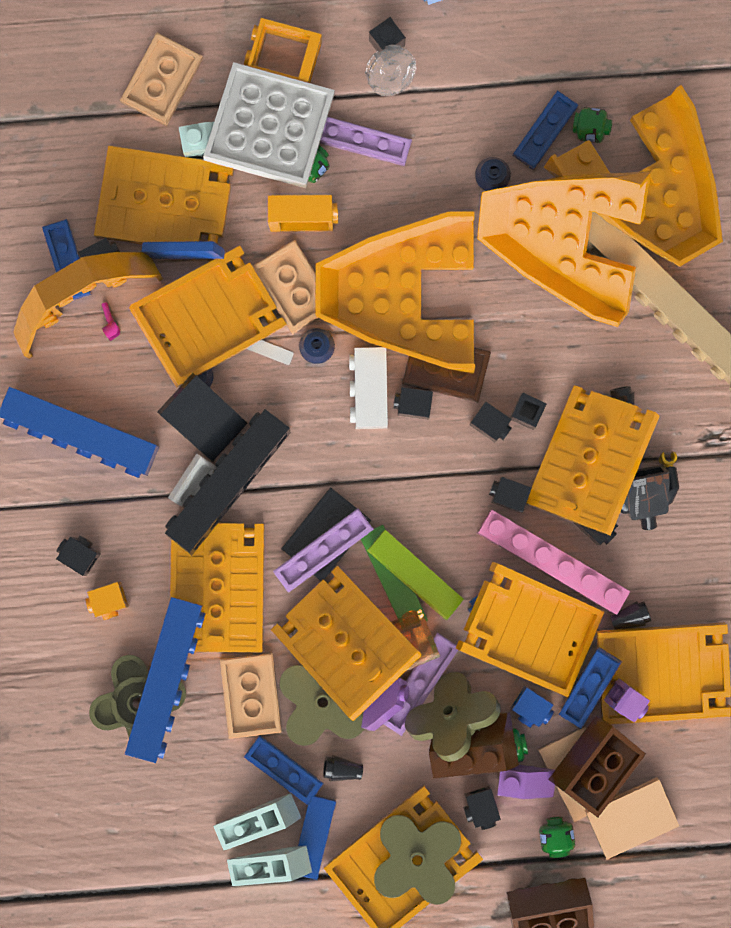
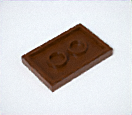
(448, 381)

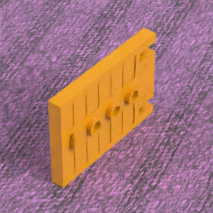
(161, 198)
(207, 316)
(592, 459)
(227, 584)
(530, 630)
(346, 643)
(671, 670)
(356, 866)

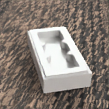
(191, 478)

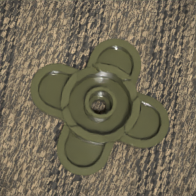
(117, 708)
(452, 716)
(308, 718)
(405, 841)

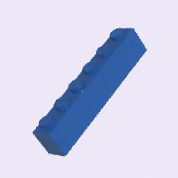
(77, 431)
(163, 680)

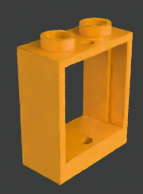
(311, 38)
(301, 213)

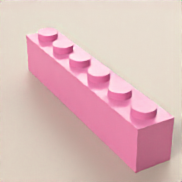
(553, 562)

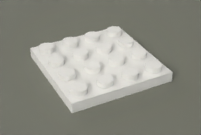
(269, 125)

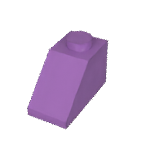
(627, 701)
(386, 705)
(526, 783)

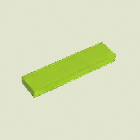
(415, 574)

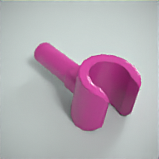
(110, 330)

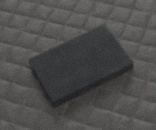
(202, 417)
(325, 515)

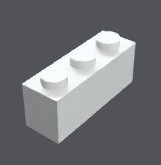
(369, 388)

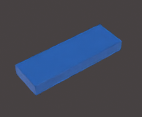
(545, 130)
(62, 247)
(183, 250)
(590, 687)
(284, 770)
(316, 831)

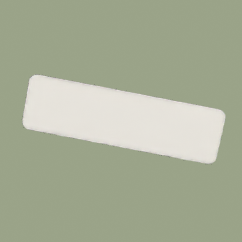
(272, 351)

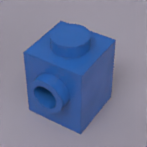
(532, 708)

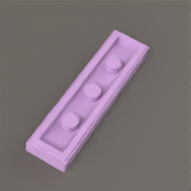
(366, 141)
(323, 550)
(422, 681)

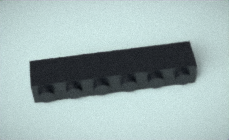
(227, 482)

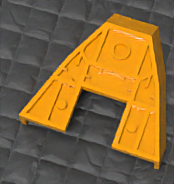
(682, 191)
(545, 235)
(377, 289)
(56, 291)

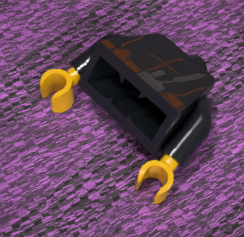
(652, 492)

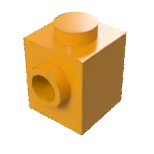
(107, 600)

